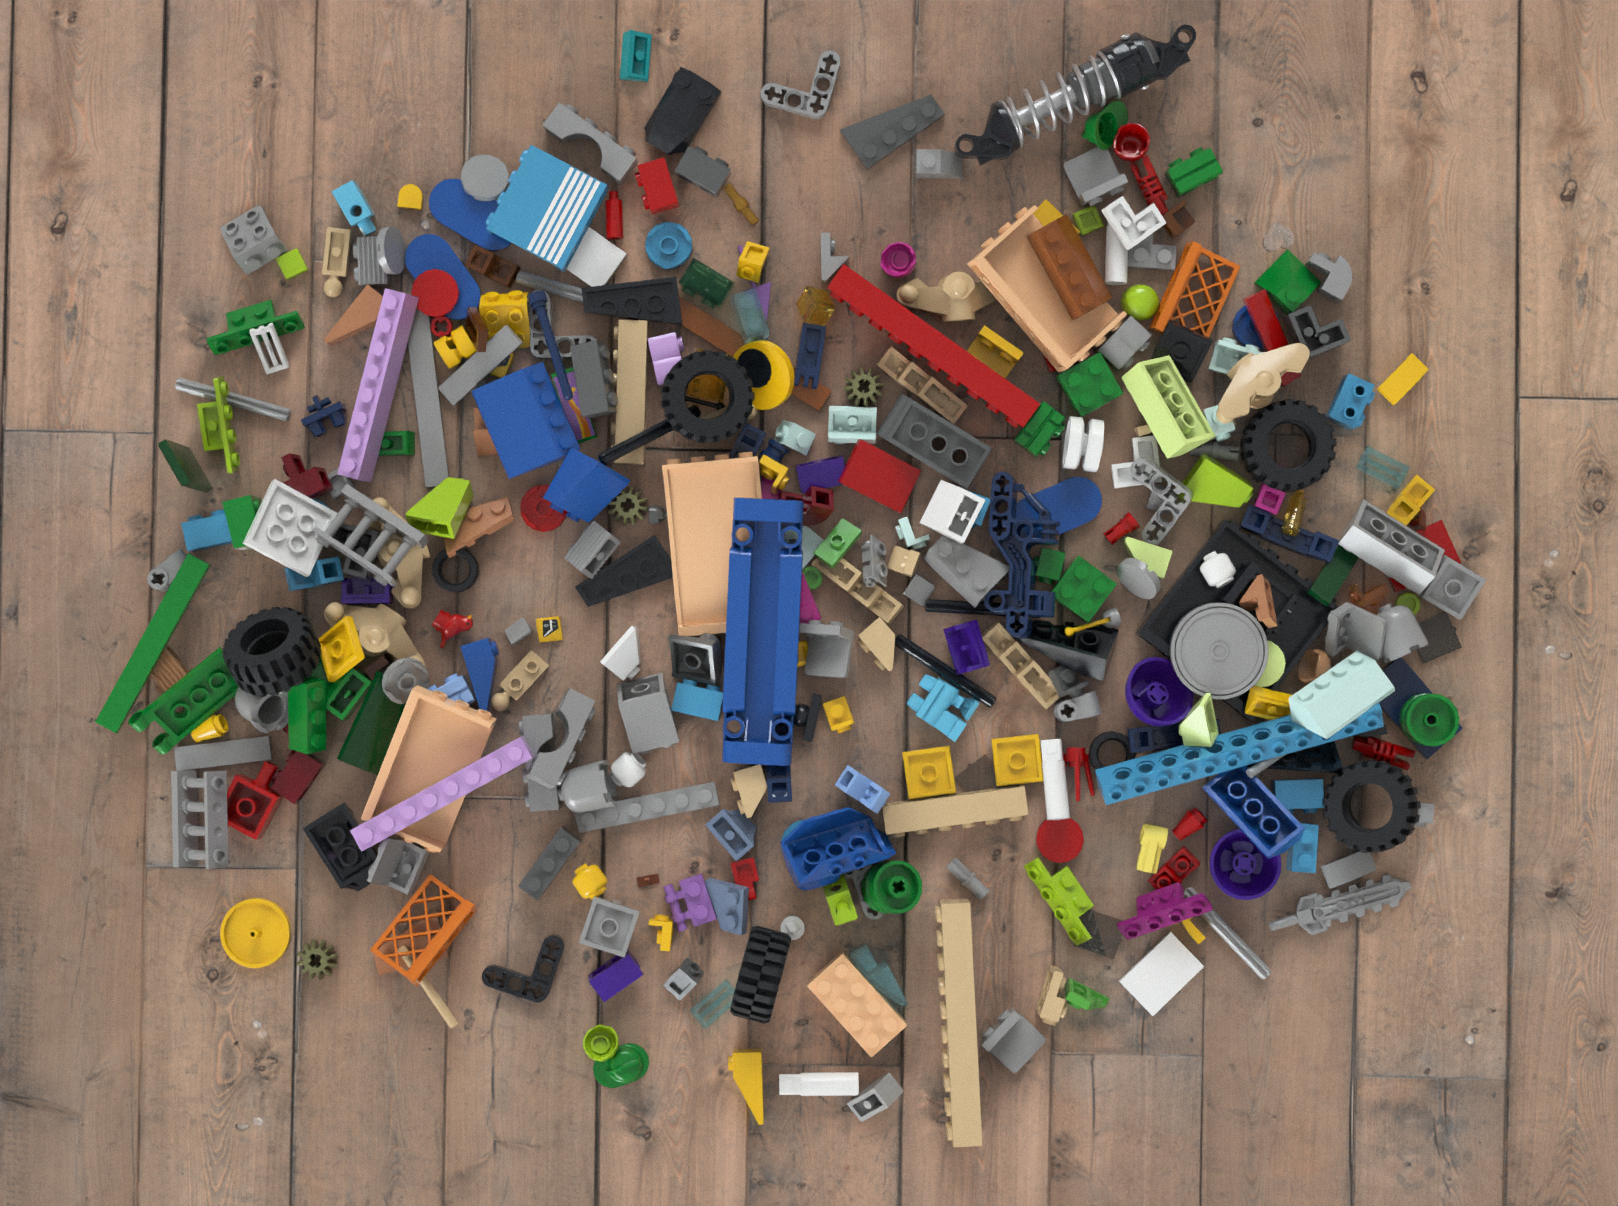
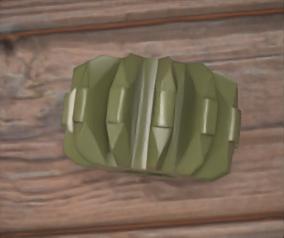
(871, 388)
(632, 512)
(326, 960)

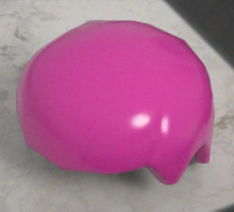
(898, 260)

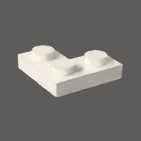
(1131, 227)
(1141, 447)

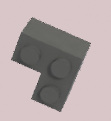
(1306, 330)
(352, 568)

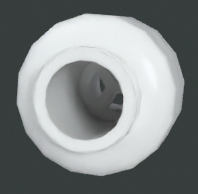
(1217, 569)
(628, 769)

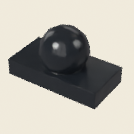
(808, 716)

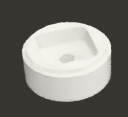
(793, 927)

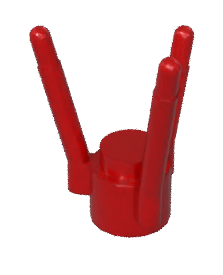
(1076, 758)

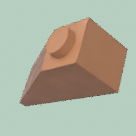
(357, 318)

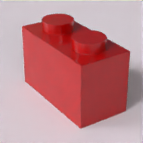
(657, 185)

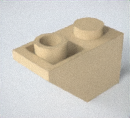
(881, 642)
(751, 787)

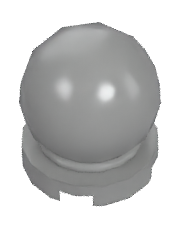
(263, 712)

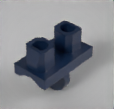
(315, 421)

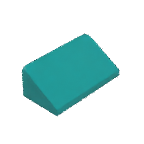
(635, 56)

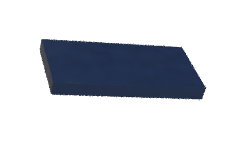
(1406, 685)

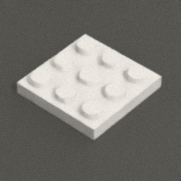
(285, 528)

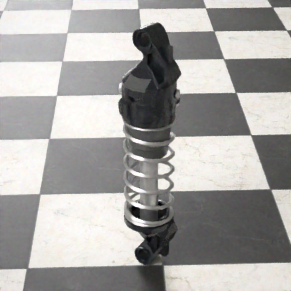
(1113, 73)

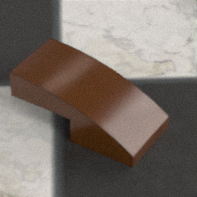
(492, 266)

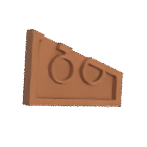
(480, 521)
(420, 943)

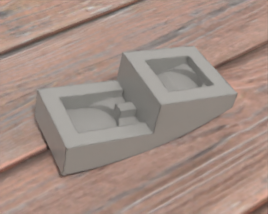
(1348, 868)

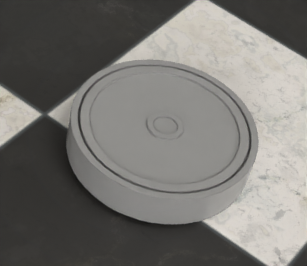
(1219, 650)

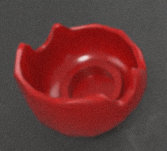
(1131, 142)

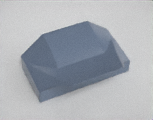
(733, 831)

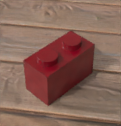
(297, 776)

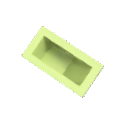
(1154, 556)
(1200, 724)

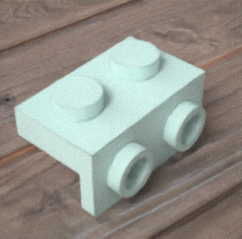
(1227, 354)
(852, 423)

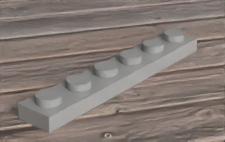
(650, 807)

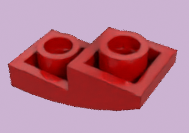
(1175, 869)

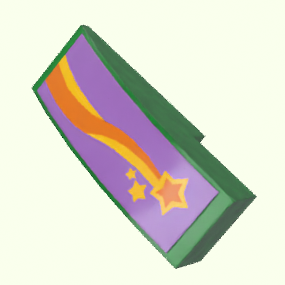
(582, 427)

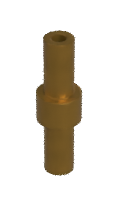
(741, 204)

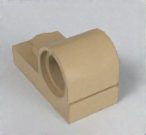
(904, 561)

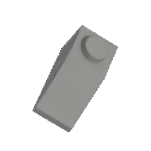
(937, 164)
(875, 1097)

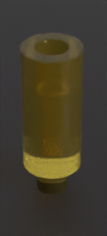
(1294, 513)

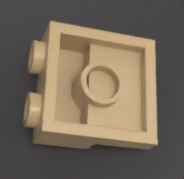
(1051, 1002)

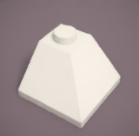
(625, 655)

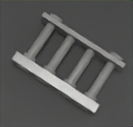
(391, 525)
(185, 819)

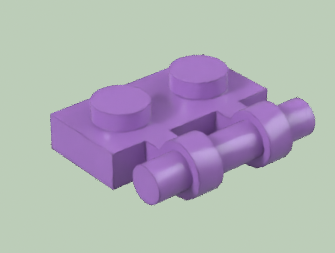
(697, 900)

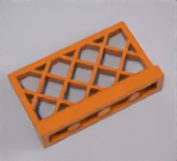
(1179, 283)
(440, 941)

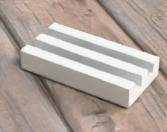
(263, 331)

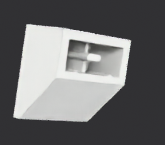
(952, 511)

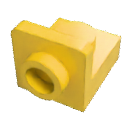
(752, 261)
(773, 470)
(838, 714)
(665, 935)

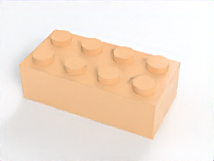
(856, 1004)

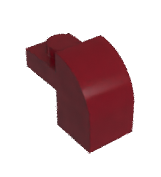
(310, 483)
(817, 504)

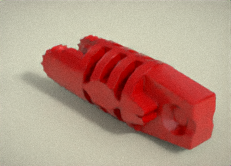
(1150, 185)
(1382, 751)

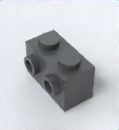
(703, 171)

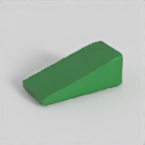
(398, 444)

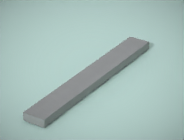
(427, 401)

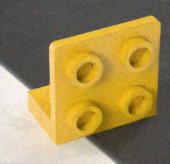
(995, 351)

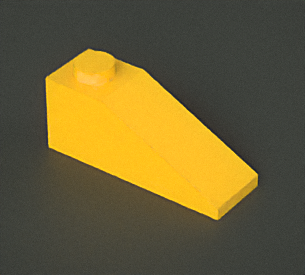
(749, 1078)

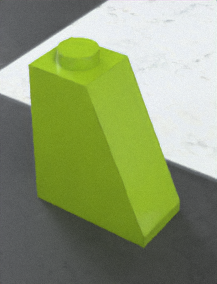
(1216, 484)
(442, 508)

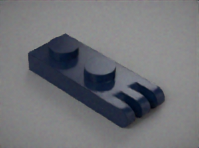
(809, 354)

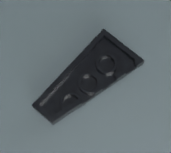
(639, 300)
(633, 571)
(1315, 759)

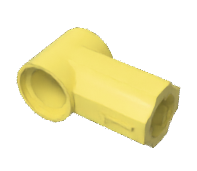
(1152, 842)

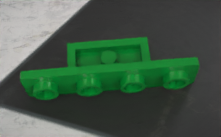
(250, 317)

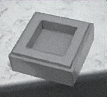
(338, 483)

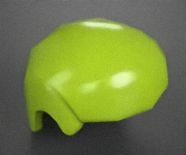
(1140, 302)
(601, 1043)

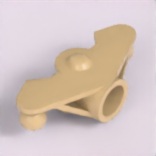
(953, 298)
(1258, 379)
(409, 569)
(378, 630)

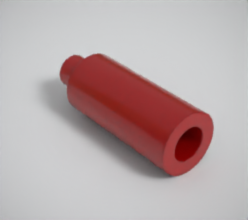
(614, 217)

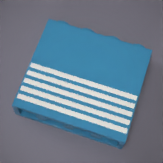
(547, 207)

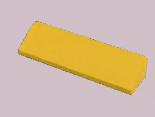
(1267, 703)

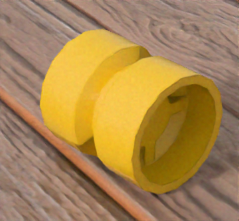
(460, 339)

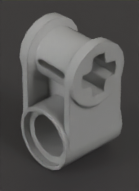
(168, 569)
(1081, 707)

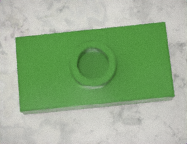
(837, 543)

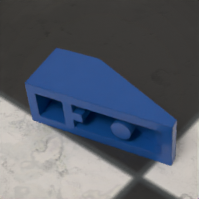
(481, 666)

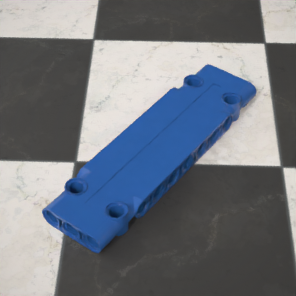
(762, 631)

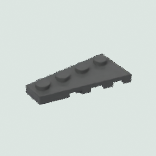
(888, 131)

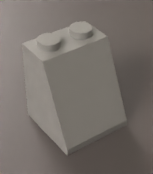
(647, 713)

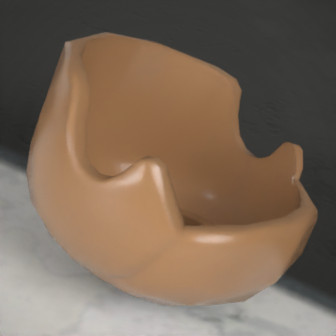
(1313, 665)

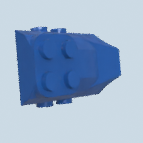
(833, 846)

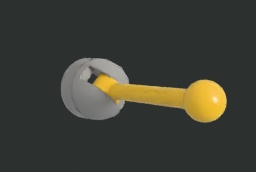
(1109, 619)

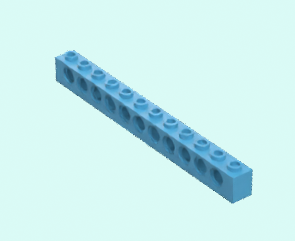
(1228, 752)

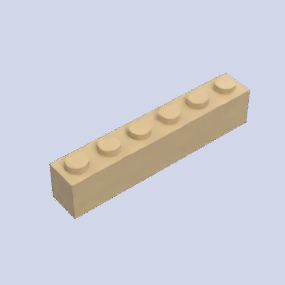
(630, 385)
(955, 809)

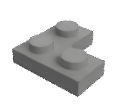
(1152, 256)

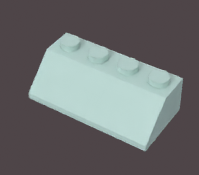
(1340, 695)

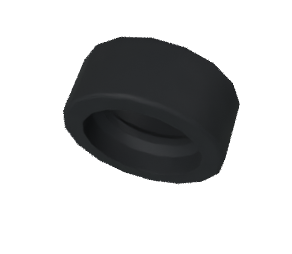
(469, 581)
(1103, 737)

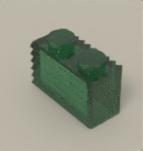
(706, 283)

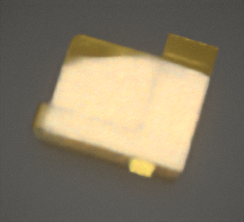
(815, 306)

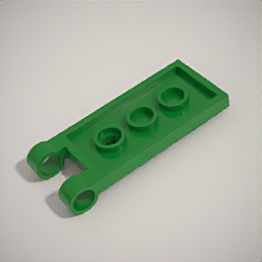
(201, 695)

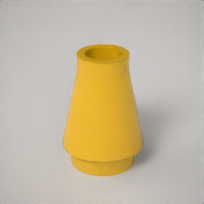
(211, 728)

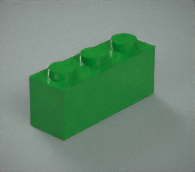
(307, 716)

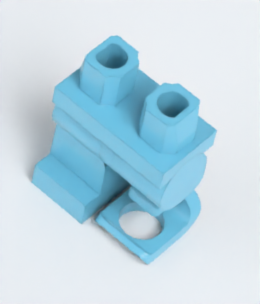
(935, 706)

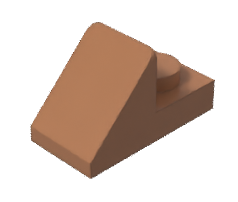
(482, 437)
(1260, 598)

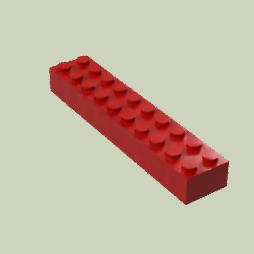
(933, 345)

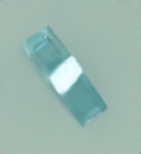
(878, 974)

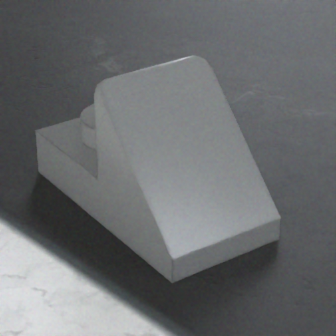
(830, 264)

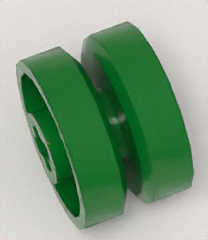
(1443, 719)
(891, 887)

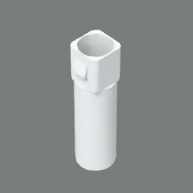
(1115, 259)
(1054, 780)
(819, 1084)

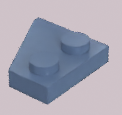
(729, 904)

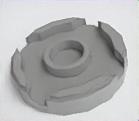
(484, 177)
(392, 250)
(1138, 579)
(403, 677)

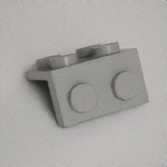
(1094, 176)
(252, 240)
(1356, 630)
(828, 648)
(398, 865)
(1012, 1039)

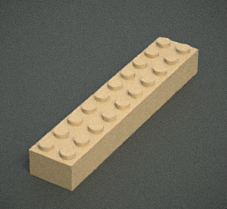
(960, 1022)

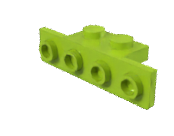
(216, 425)
(1063, 896)

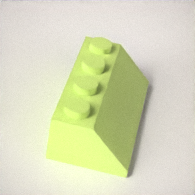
(1167, 406)

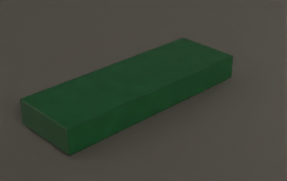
(1332, 575)

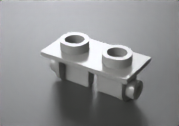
(874, 553)

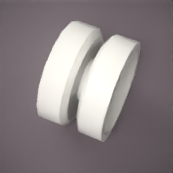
(1086, 444)

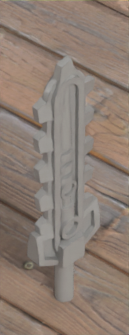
(1315, 912)

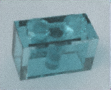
(750, 316)

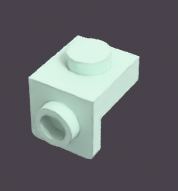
(1220, 429)
(794, 437)
(905, 532)

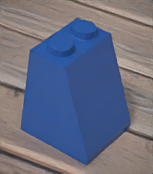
(583, 487)

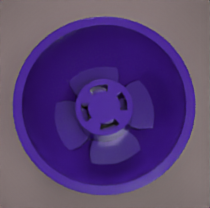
(1157, 693)
(1252, 875)

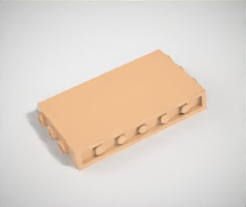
(1025, 291)
(427, 746)

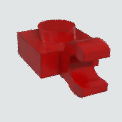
(745, 874)

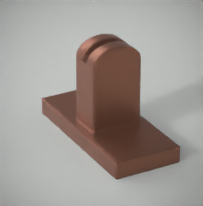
(1420, 520)
(648, 880)

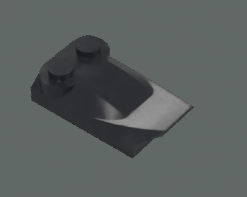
(681, 112)
(338, 848)

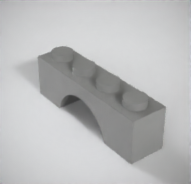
(567, 125)
(573, 712)
(537, 731)

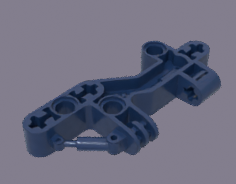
(1021, 593)

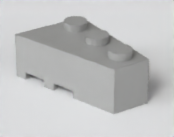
(966, 569)

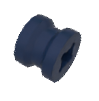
(775, 451)

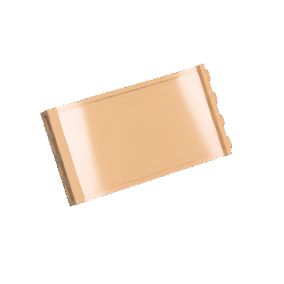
(700, 532)

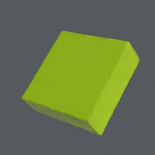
(1087, 220)
(292, 264)

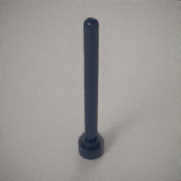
(538, 301)

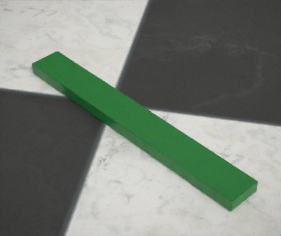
(152, 643)

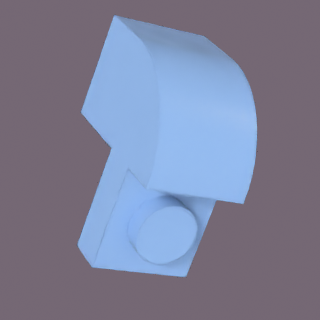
(862, 789)

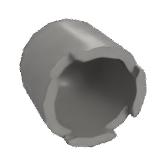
(1402, 632)
(588, 788)

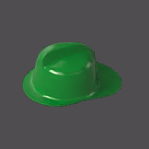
(1103, 125)
(624, 1068)

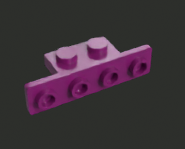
(1163, 909)

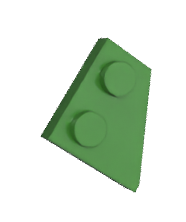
(1083, 997)

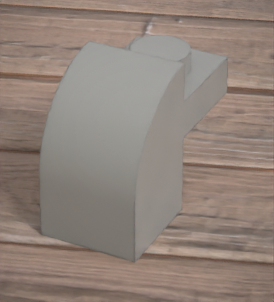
(1337, 277)

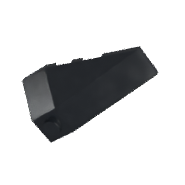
(1084, 652)

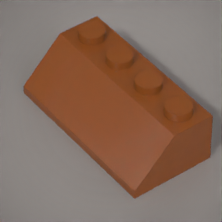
(1069, 267)

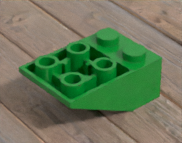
(346, 692)

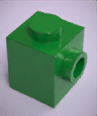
(1049, 565)

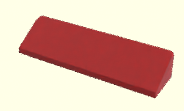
(1268, 327)

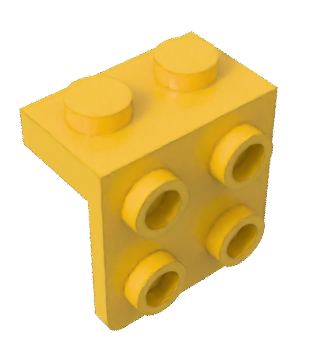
(508, 310)

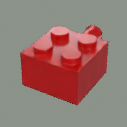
(252, 802)

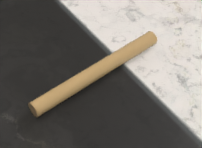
(431, 992)

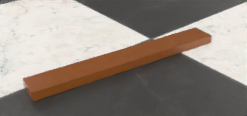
(730, 341)

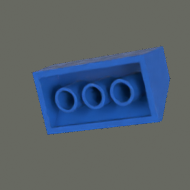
(1255, 811)

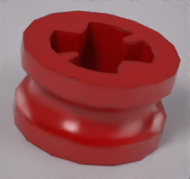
(442, 319)

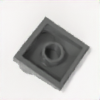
(696, 658)

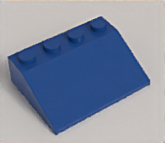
(525, 420)

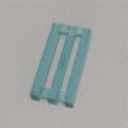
(1364, 459)
(699, 1017)

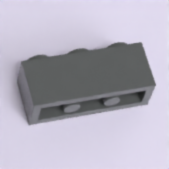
(594, 379)
(550, 863)

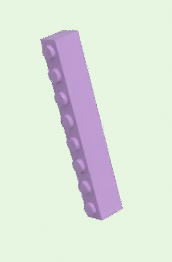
(378, 385)
(442, 793)

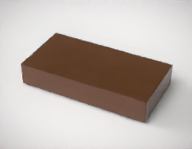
(476, 329)

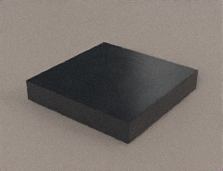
(1184, 347)

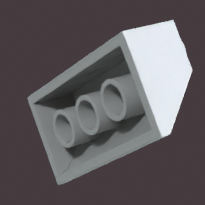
(1391, 547)

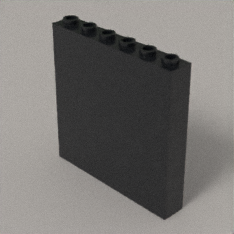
(1192, 590)

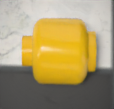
(589, 881)

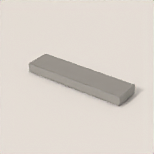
(480, 365)
(223, 753)

